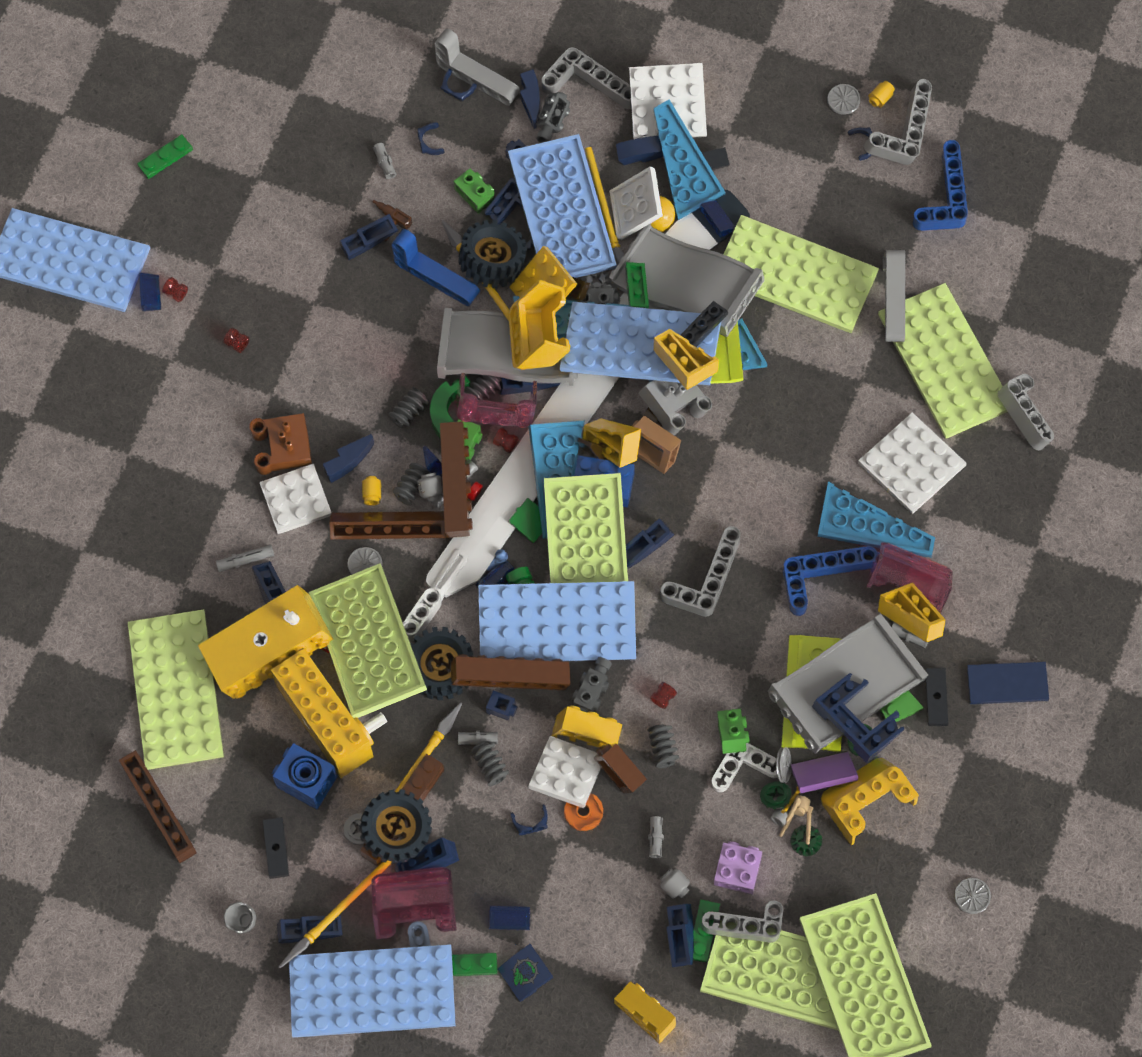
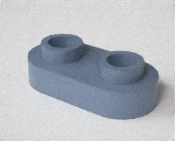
(418, 941)

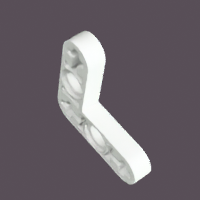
(744, 757)

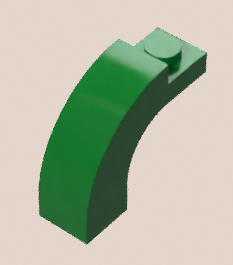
(441, 402)

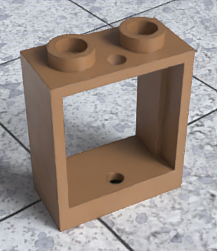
(661, 438)

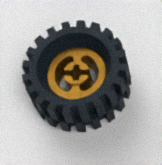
(495, 242)
(440, 646)
(375, 817)

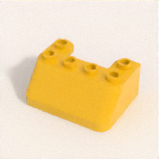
(534, 327)
(873, 782)

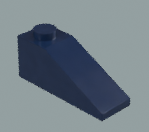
(268, 581)
(434, 855)

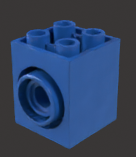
(293, 773)

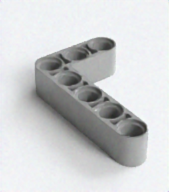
(470, 71)
(591, 76)
(906, 144)
(894, 295)
(712, 579)

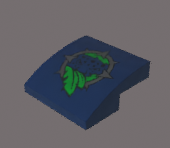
(525, 972)

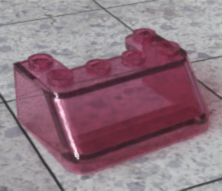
(471, 409)
(411, 898)

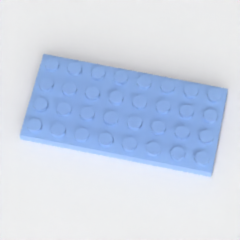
(563, 205)
(70, 259)
(621, 341)
(558, 621)
(372, 991)

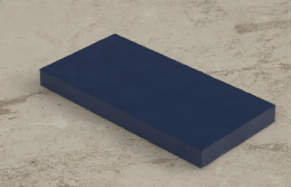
(1007, 683)

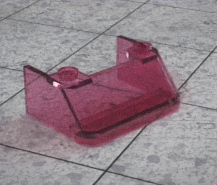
(904, 567)

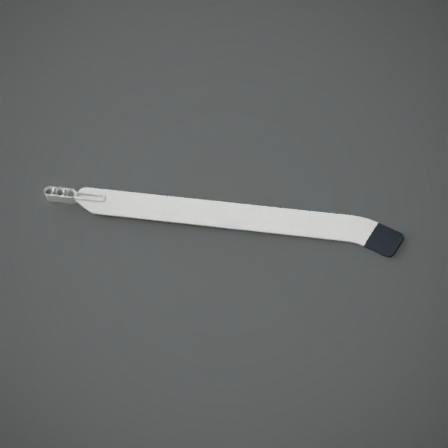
(470, 556)

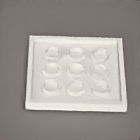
(657, 84)
(912, 463)

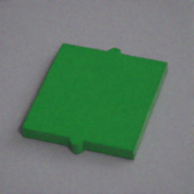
(527, 520)

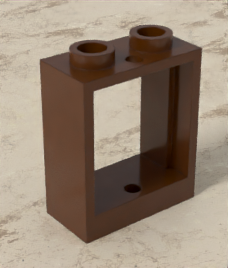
(619, 767)

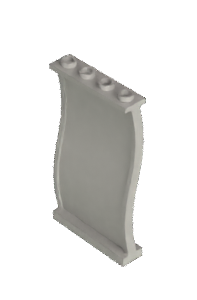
(689, 276)
(482, 345)
(867, 653)

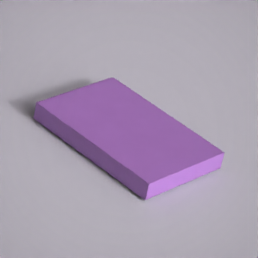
(824, 772)

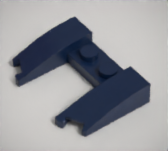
(505, 204)
(866, 742)

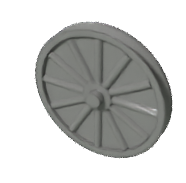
(843, 99)
(362, 559)
(784, 764)
(972, 895)

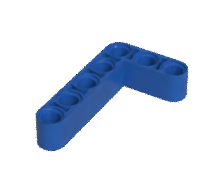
(952, 192)
(431, 272)
(821, 569)

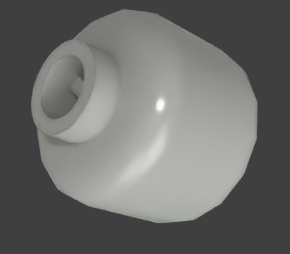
(430, 486)
(675, 883)

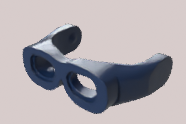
(460, 96)
(866, 131)
(424, 148)
(542, 825)

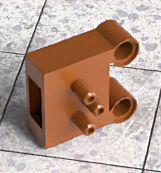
(287, 442)

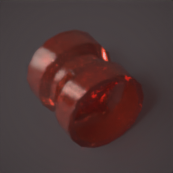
(176, 290)
(235, 339)
(506, 440)
(663, 695)

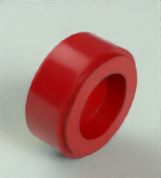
(475, 491)

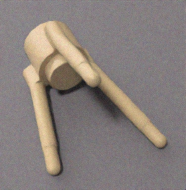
(800, 807)

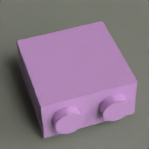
(738, 867)

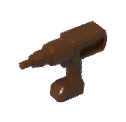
(399, 217)

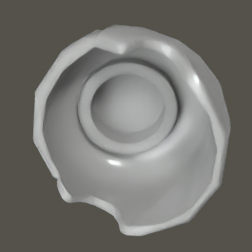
(240, 917)

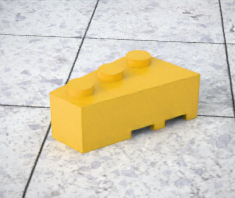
(683, 359)
(618, 440)
(912, 611)
(586, 727)
(645, 1011)

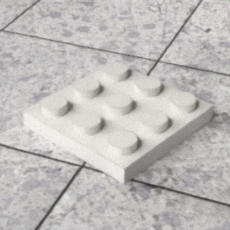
(635, 203)
(295, 498)
(565, 772)

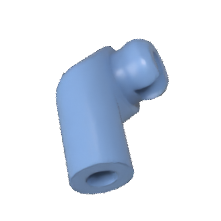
(501, 556)

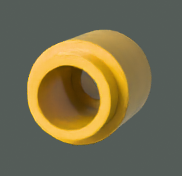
(881, 94)
(371, 490)

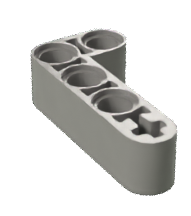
(1023, 411)
(743, 921)

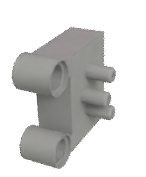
(669, 398)

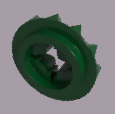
(769, 791)
(801, 847)

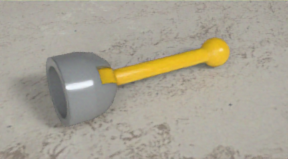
(779, 816)

